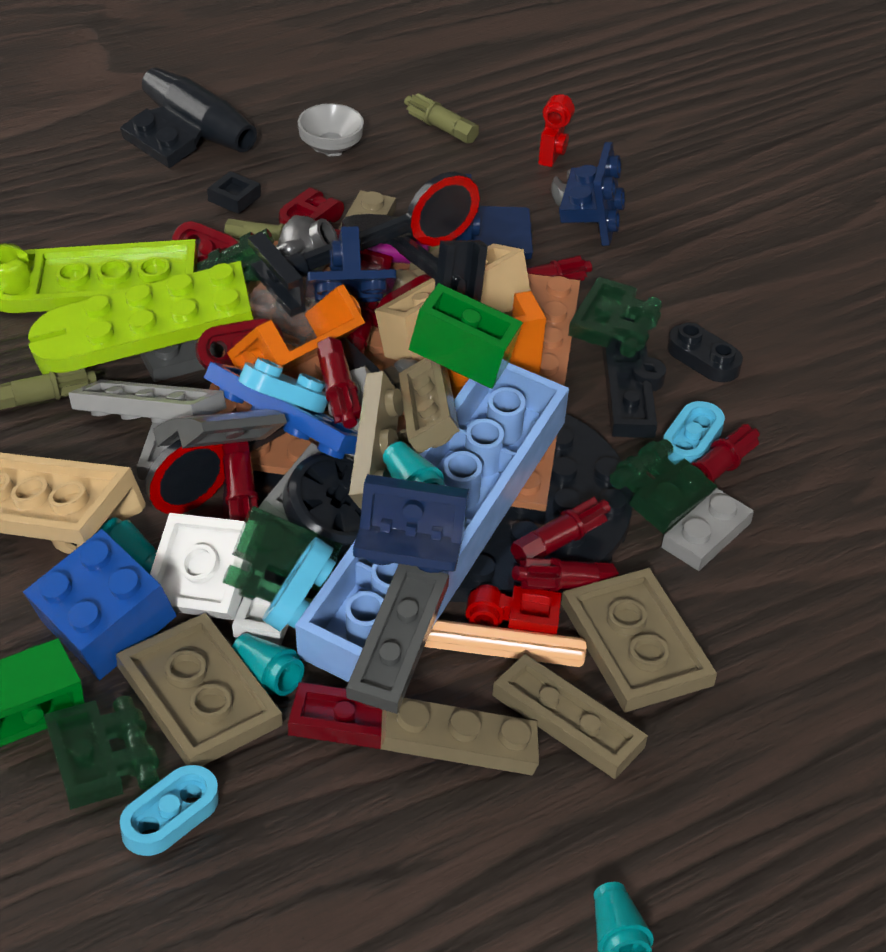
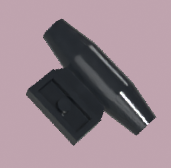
(183, 117)

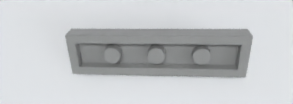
(146, 400)

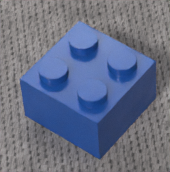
(100, 603)

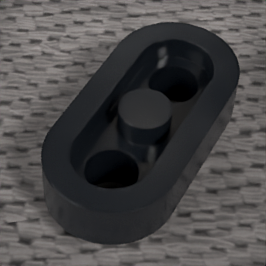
(704, 352)

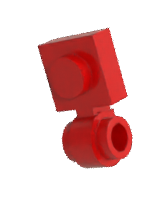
(554, 141)
(526, 609)

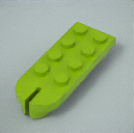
(66, 275)
(139, 319)

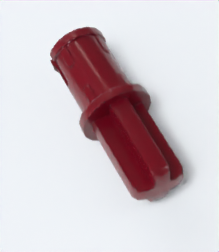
(728, 452)

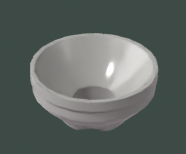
(330, 128)

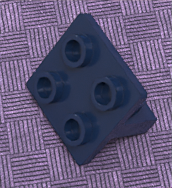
(594, 194)
(346, 270)
(411, 523)

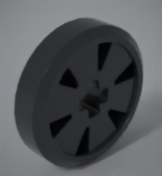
(309, 497)

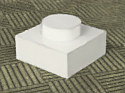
(250, 621)

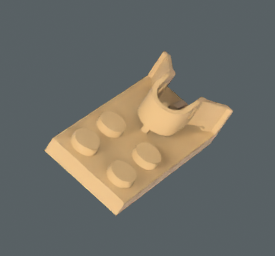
(63, 498)

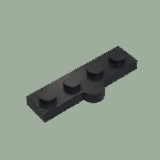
(631, 389)

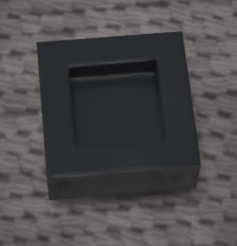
(234, 192)

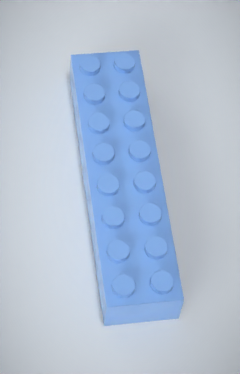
(492, 456)

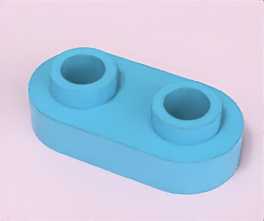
(268, 379)
(694, 431)
(310, 569)
(167, 812)

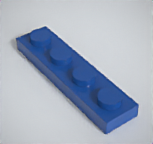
(302, 423)

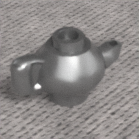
(304, 235)

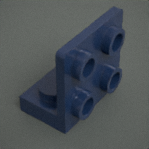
(501, 226)

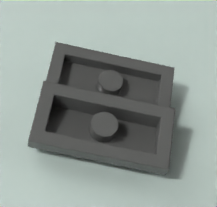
(219, 428)

